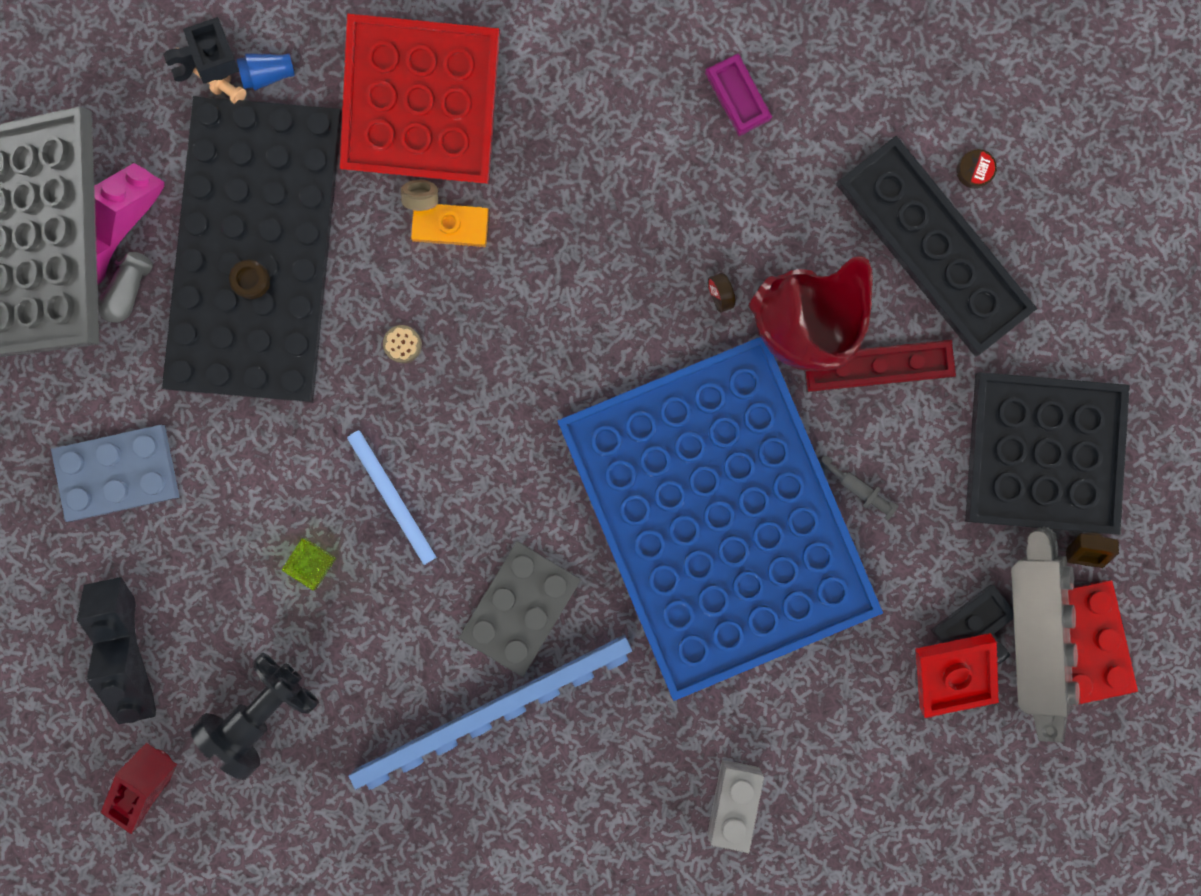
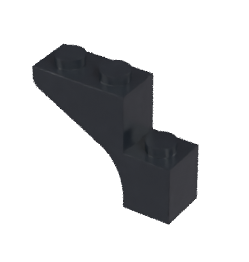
(115, 661)

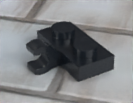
(206, 51)
(979, 616)

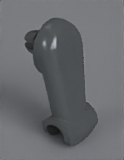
(119, 298)

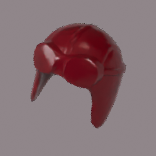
(815, 318)

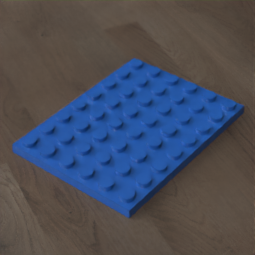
(719, 517)

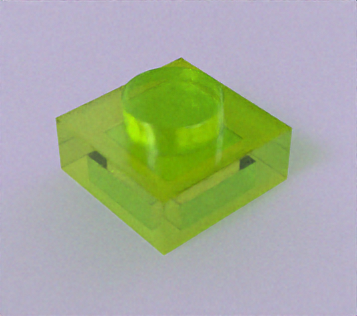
(308, 564)

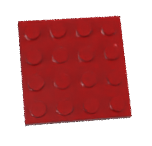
(419, 98)

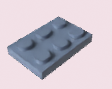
(115, 473)

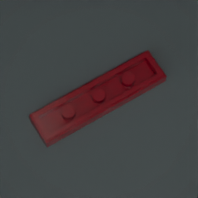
(888, 366)

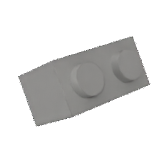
(735, 806)

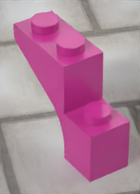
(119, 206)

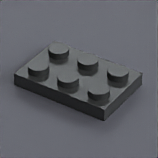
(519, 608)

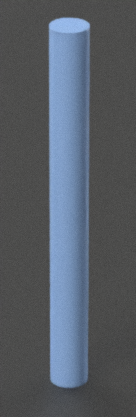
(391, 497)

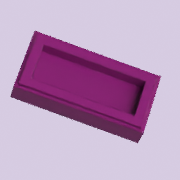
(738, 94)

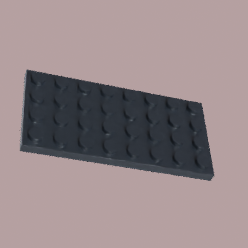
(261, 193)

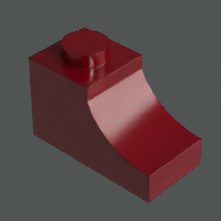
(138, 787)

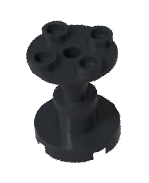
(234, 737)

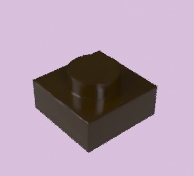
(1092, 550)

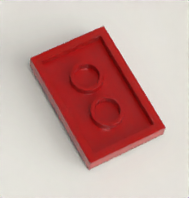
(1103, 652)

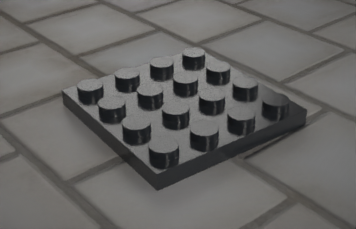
(1047, 453)

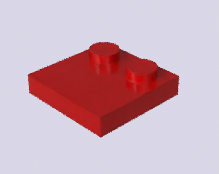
(957, 675)

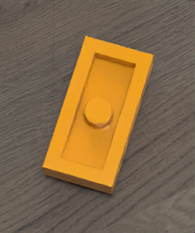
(451, 225)

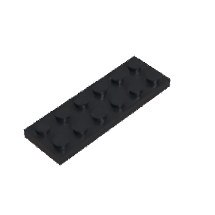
(936, 246)

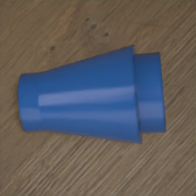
(264, 69)

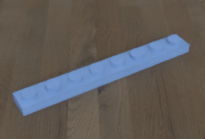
(478, 720)

